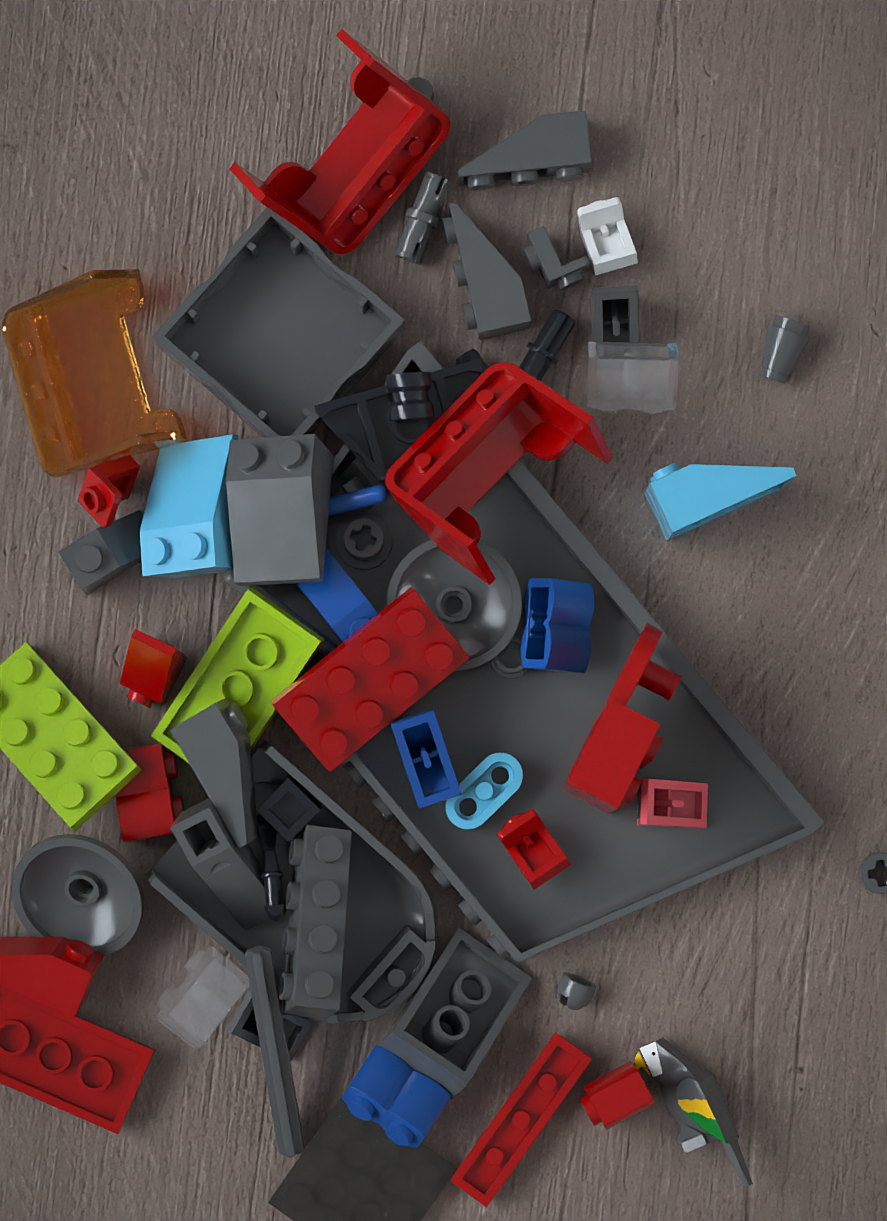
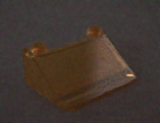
(83, 375)

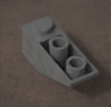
(543, 148)
(492, 285)
(224, 867)

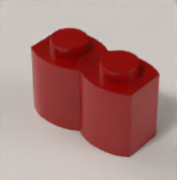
(147, 802)
(616, 1096)

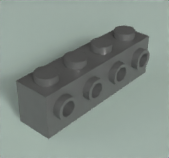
(315, 922)

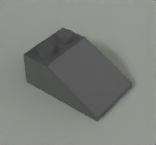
(278, 508)
(456, 1012)

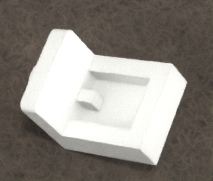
(606, 236)

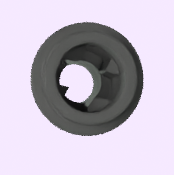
(783, 347)

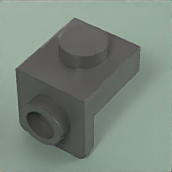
(543, 257)

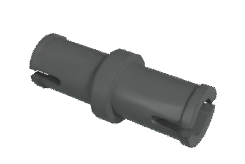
(422, 218)

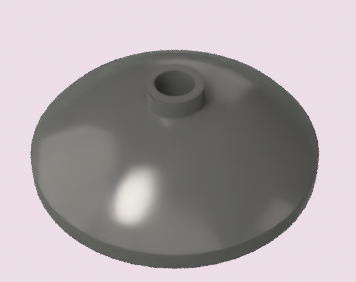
(487, 613)
(57, 902)

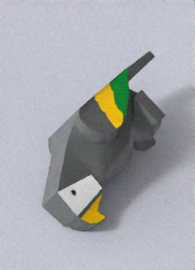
(693, 1101)

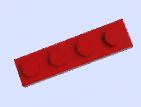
(520, 1119)

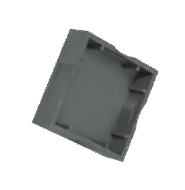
(279, 329)

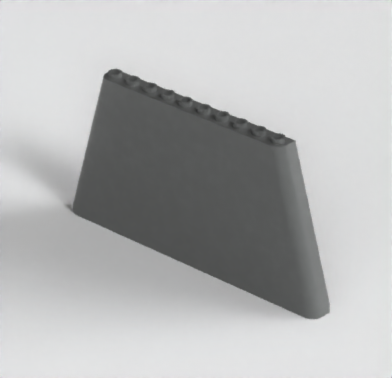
(544, 726)

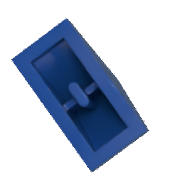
(426, 758)

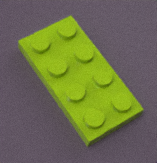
(248, 663)
(58, 740)

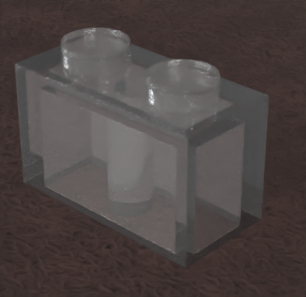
(632, 377)
(204, 996)

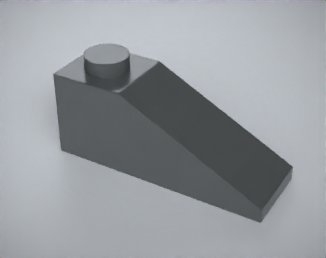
(222, 761)

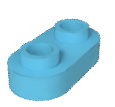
(485, 791)

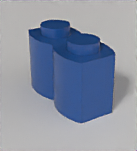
(557, 625)
(395, 1097)

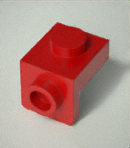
(106, 487)
(532, 848)

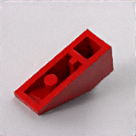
(150, 669)
(49, 970)

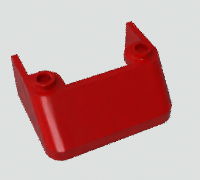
(364, 163)
(473, 449)

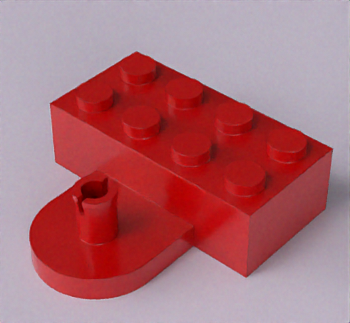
(620, 736)

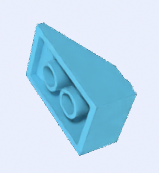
(703, 493)
(187, 511)

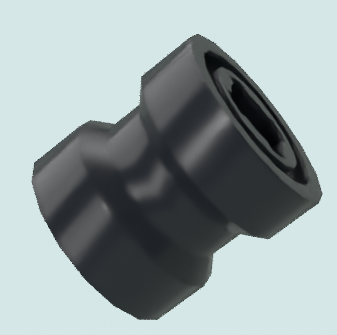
(410, 396)

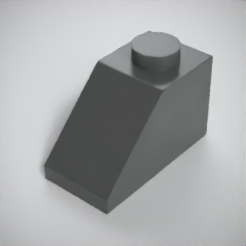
(104, 552)

